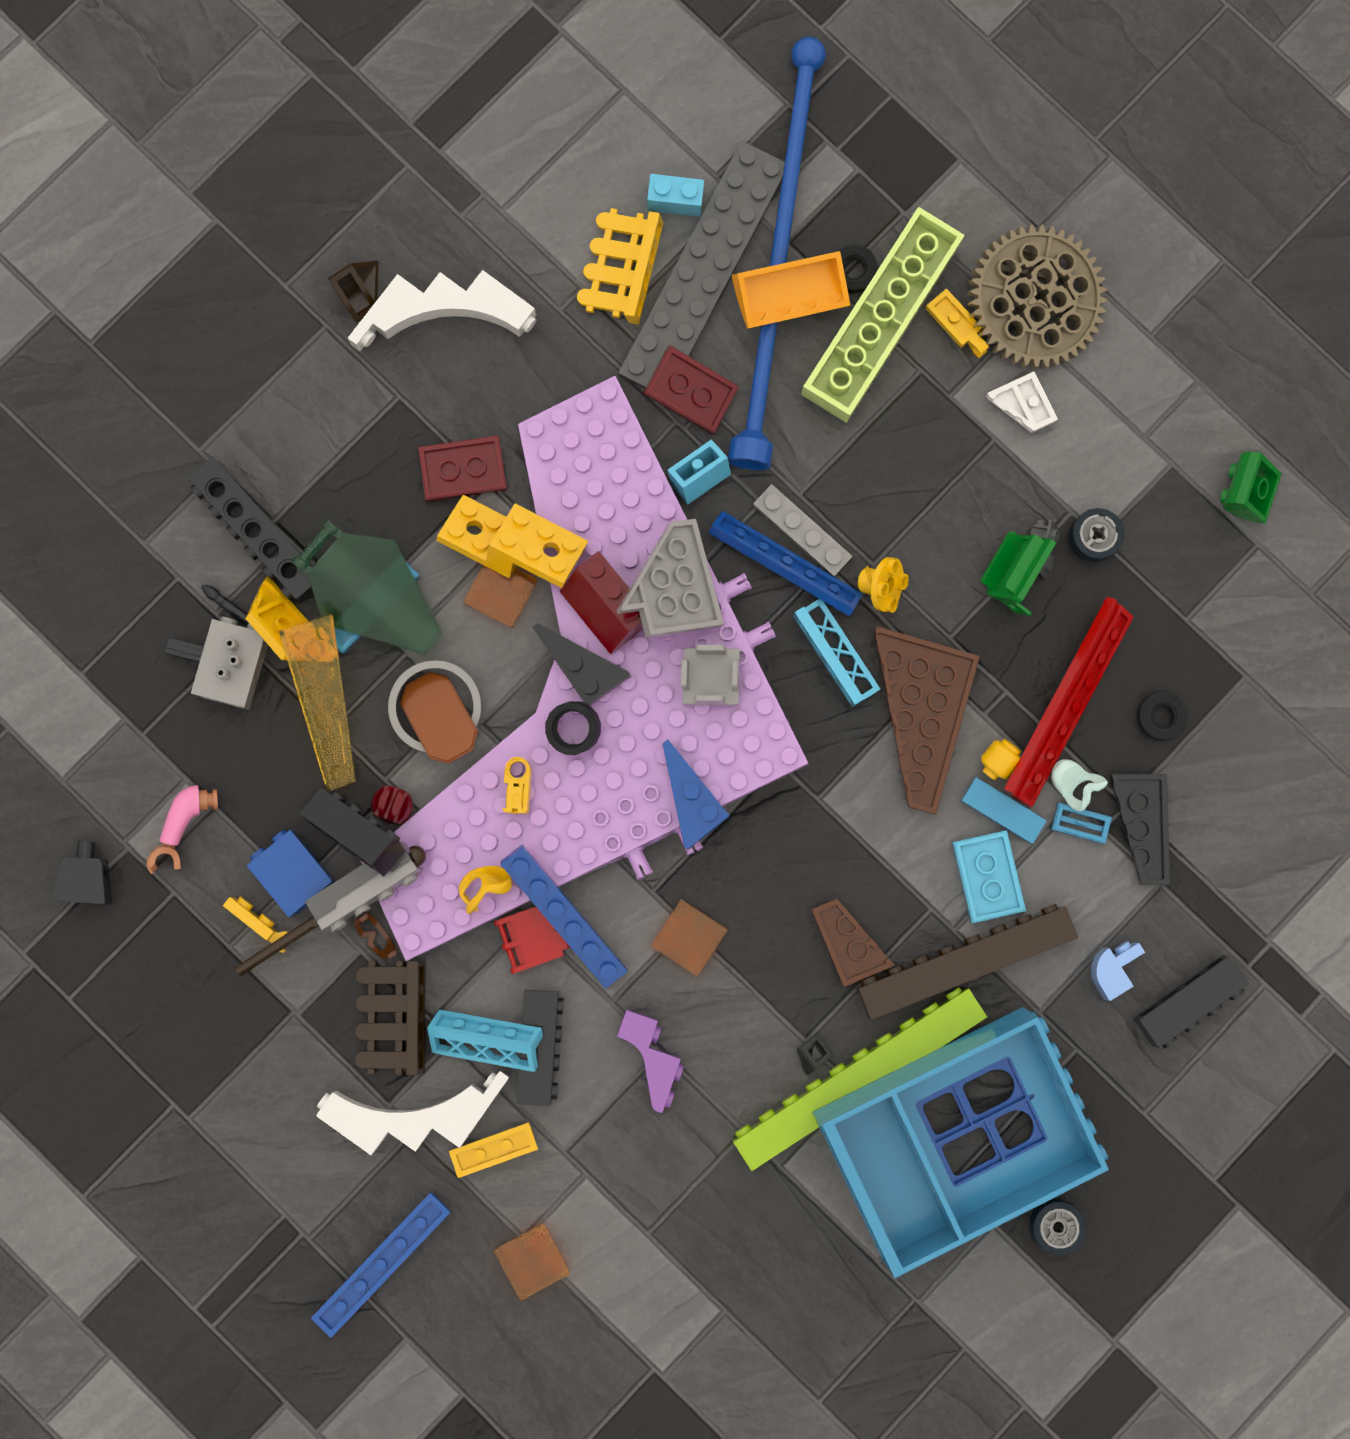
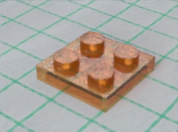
(500, 596)
(689, 937)
(532, 1261)

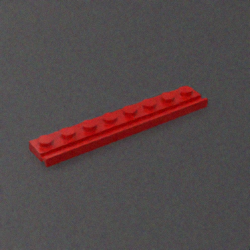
(1069, 702)

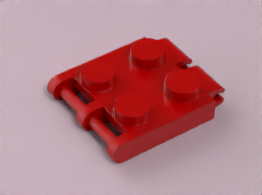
(532, 938)

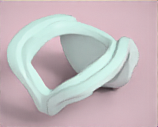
(1068, 775)

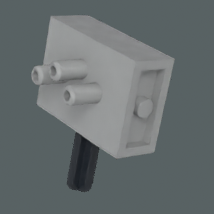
(227, 662)

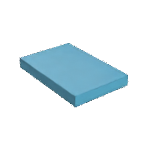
(989, 876)

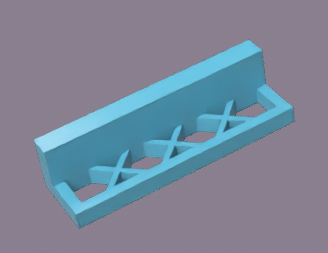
(828, 656)
(485, 1034)

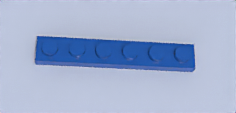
(785, 563)
(563, 916)
(381, 1264)

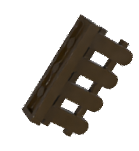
(413, 1031)

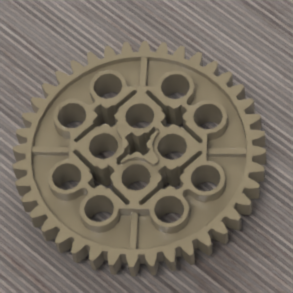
(993, 286)

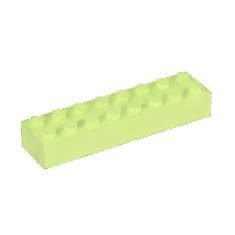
(882, 314)

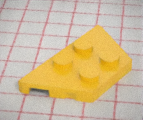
(271, 613)

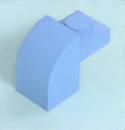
(1108, 972)

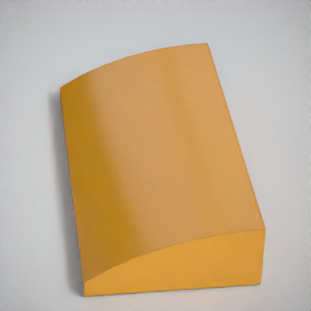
(791, 289)

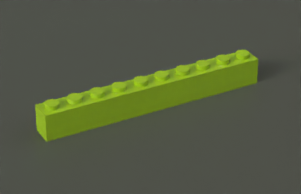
(914, 1040)

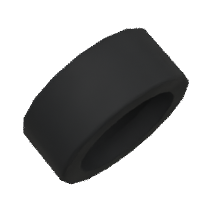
(552, 724)

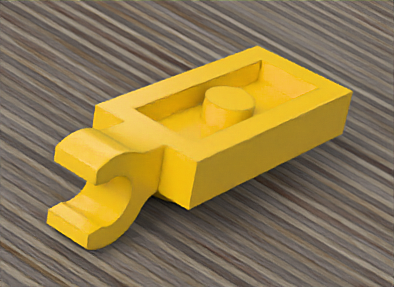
(957, 322)
(260, 924)

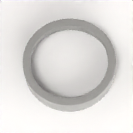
(477, 700)

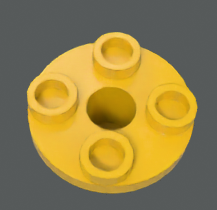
(884, 584)

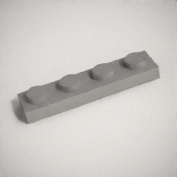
(802, 530)

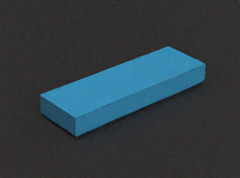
(1003, 810)

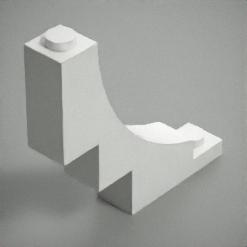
(405, 305)
(370, 1125)

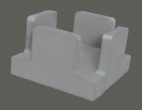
(710, 676)

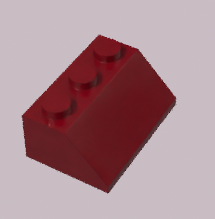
(595, 595)

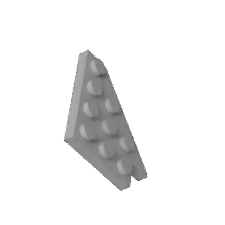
(675, 585)

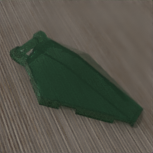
(369, 589)

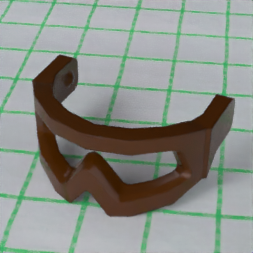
(390, 949)

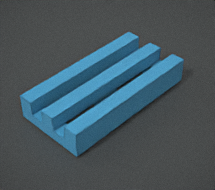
(1059, 817)

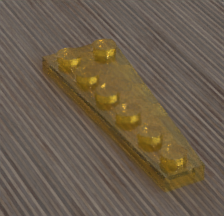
(317, 678)

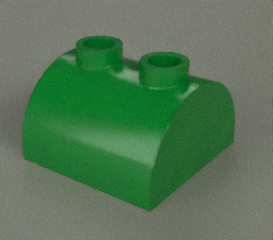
(1251, 487)

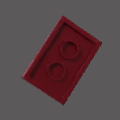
(690, 389)
(462, 468)

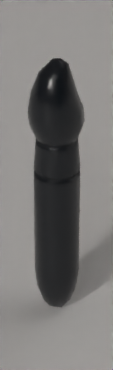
(214, 595)

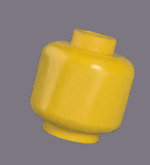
(1000, 759)

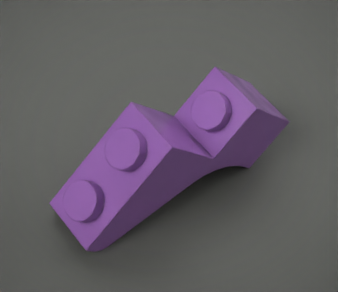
(659, 1065)

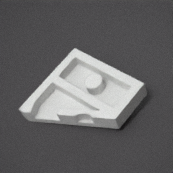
(1024, 402)

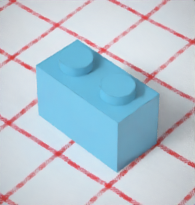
(675, 195)
(699, 472)

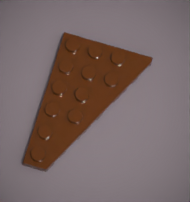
(926, 704)

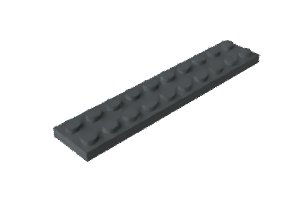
(706, 261)

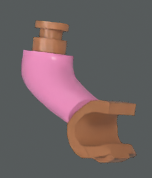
(182, 810)

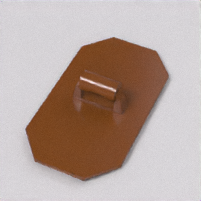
(439, 717)

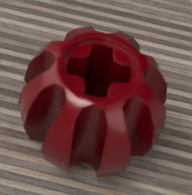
(392, 805)

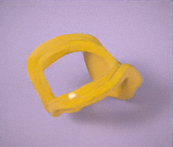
(493, 880)

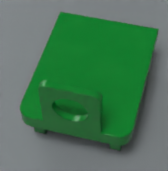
(1016, 569)

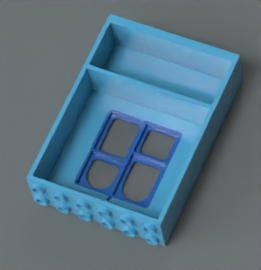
(898, 1162)

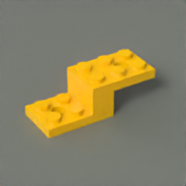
(512, 541)

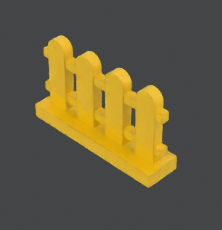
(631, 253)

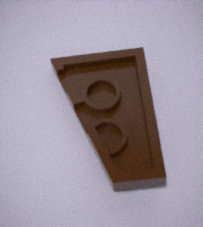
(848, 945)

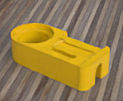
(518, 789)

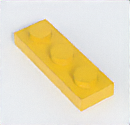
(493, 1149)

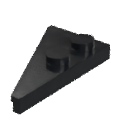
(585, 670)

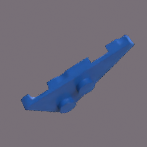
(695, 804)

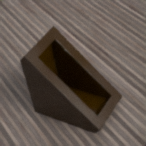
(357, 287)

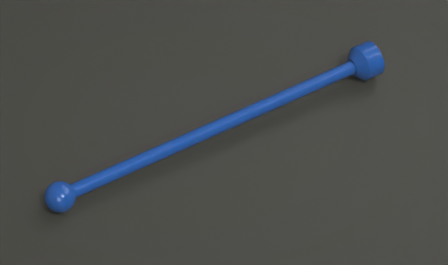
(751, 447)

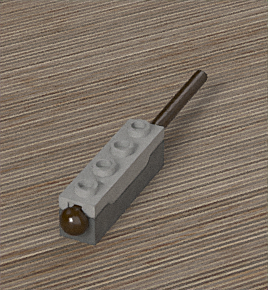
(346, 898)

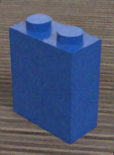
(289, 872)

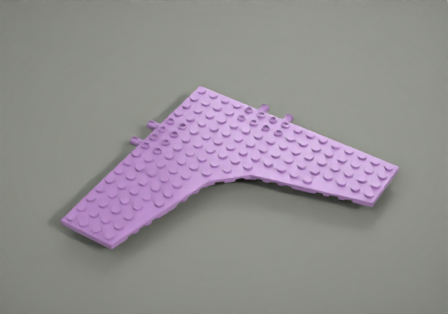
(593, 808)

